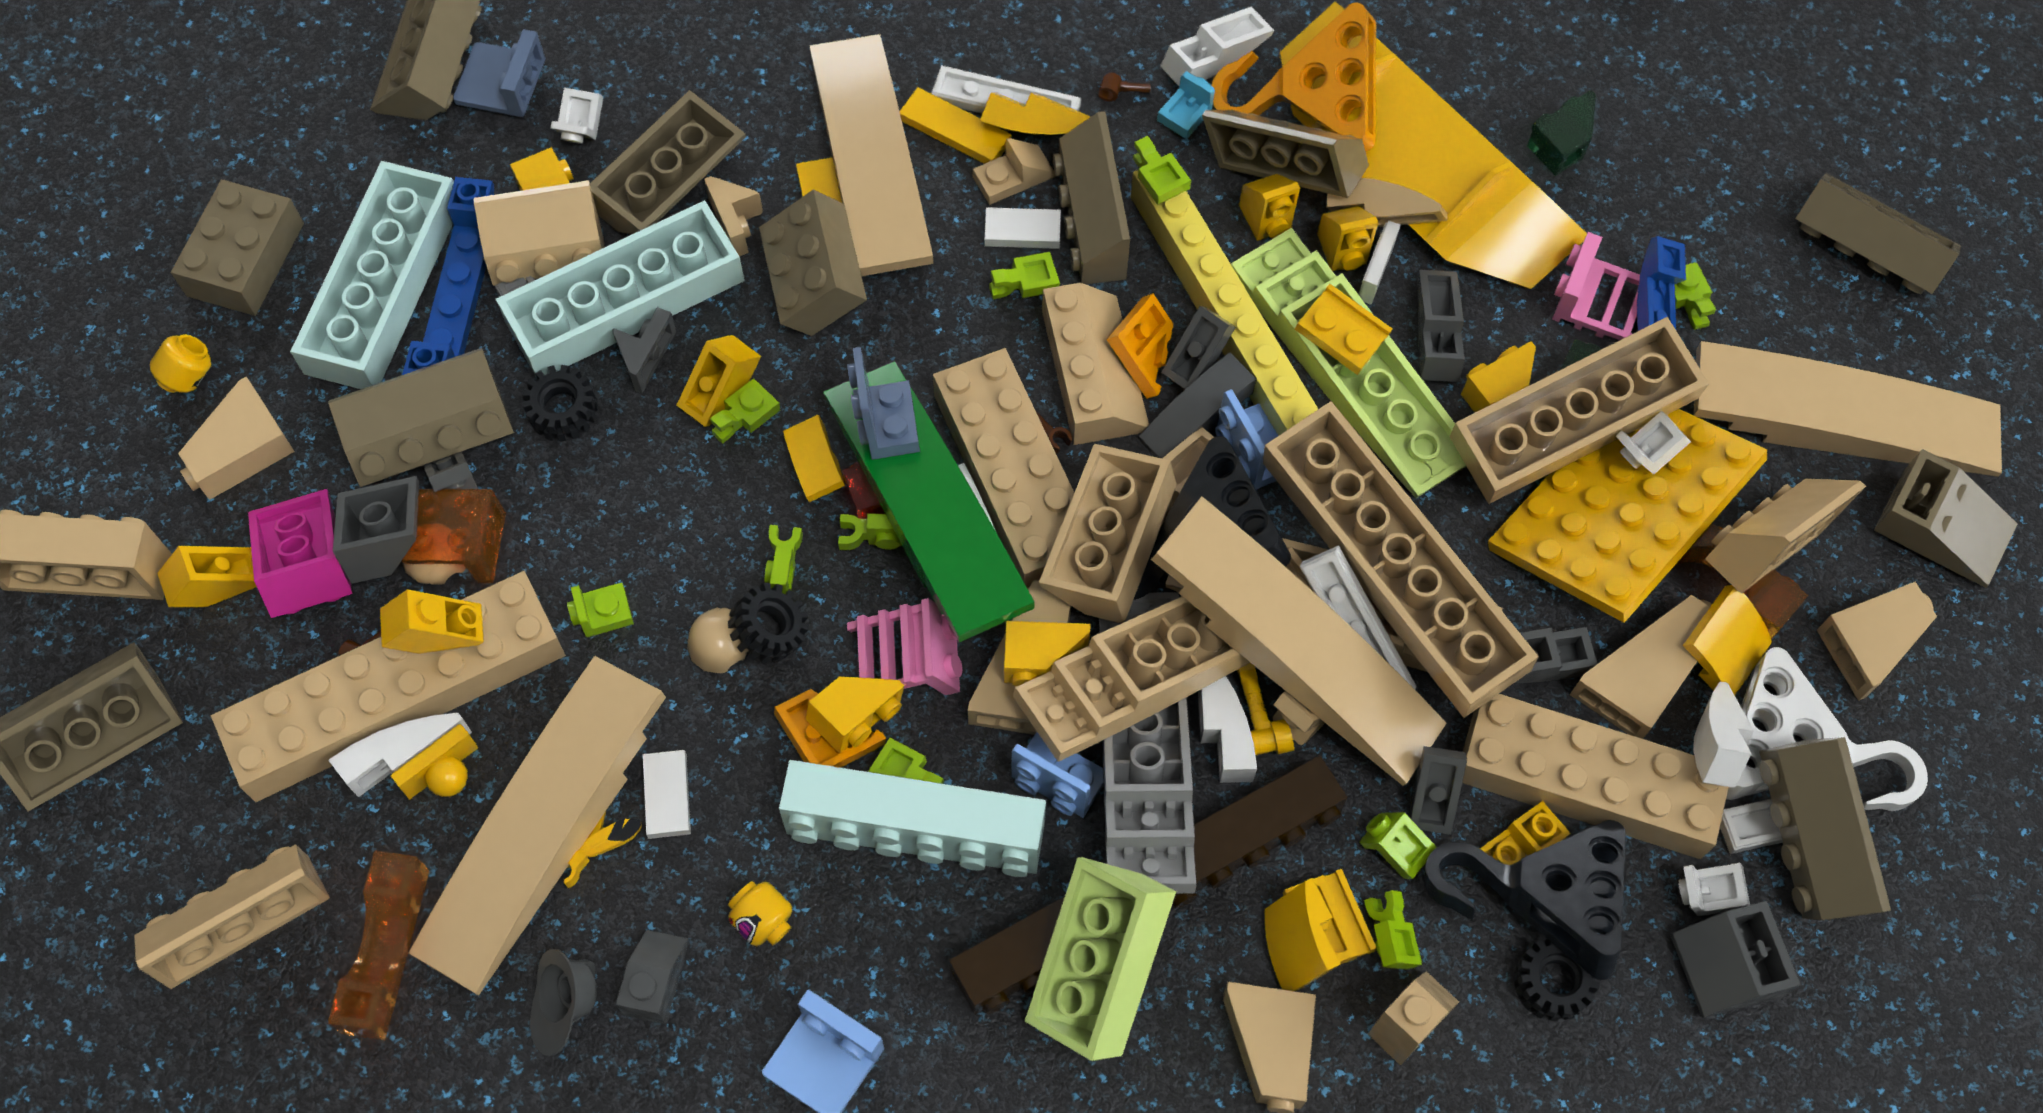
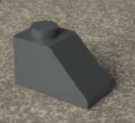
(652, 977)

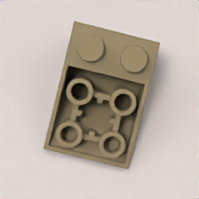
(1947, 518)

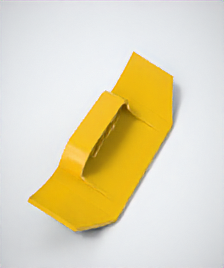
(1493, 210)

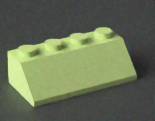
(1099, 958)

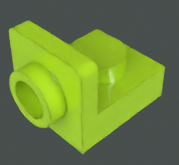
(600, 609)
(1398, 842)

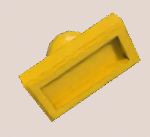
(438, 766)

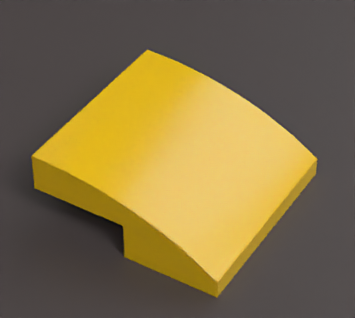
(1729, 640)
(1297, 939)

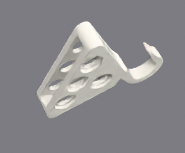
(1802, 712)

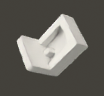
(578, 115)
(1653, 443)
(1714, 889)

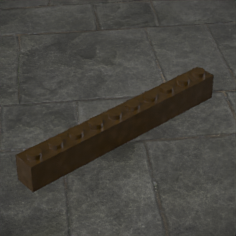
(1221, 844)

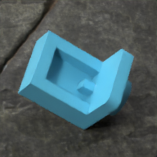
(1186, 106)

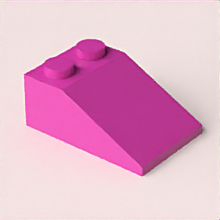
(296, 555)

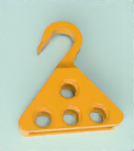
(1323, 56)

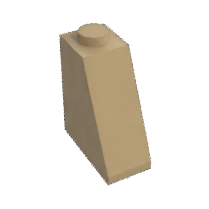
(233, 443)
(1876, 635)
(1412, 1017)
(1274, 1041)

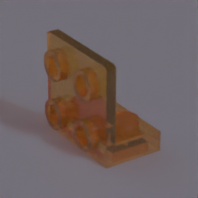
(459, 529)

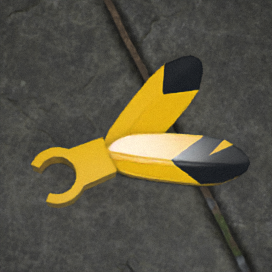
(599, 842)

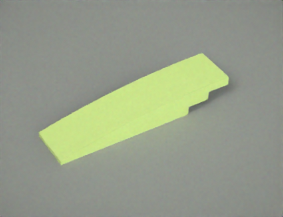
(1386, 399)

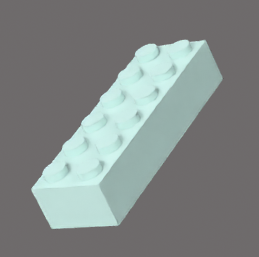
(376, 277)
(620, 287)
(912, 818)

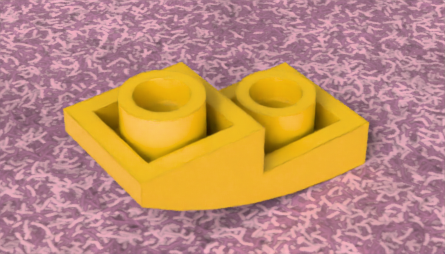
(813, 458)
(1527, 835)

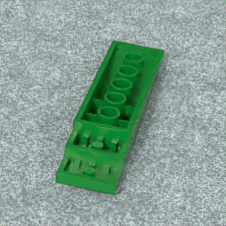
(938, 521)

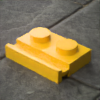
(1343, 329)
(1347, 928)

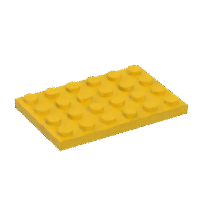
(1619, 528)

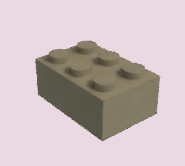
(237, 247)
(812, 263)

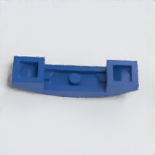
(1659, 273)

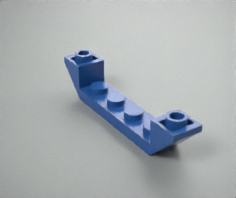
(458, 283)

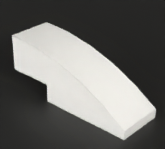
(1216, 45)
(1226, 724)
(1722, 739)
(387, 750)

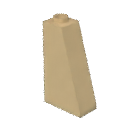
(1645, 672)
(993, 699)

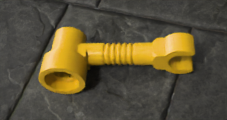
(1266, 735)

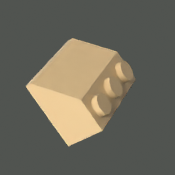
(537, 230)

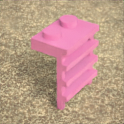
(1580, 287)
(926, 642)

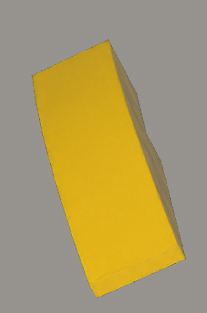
(1036, 117)

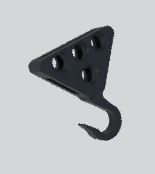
(1227, 486)
(1561, 891)

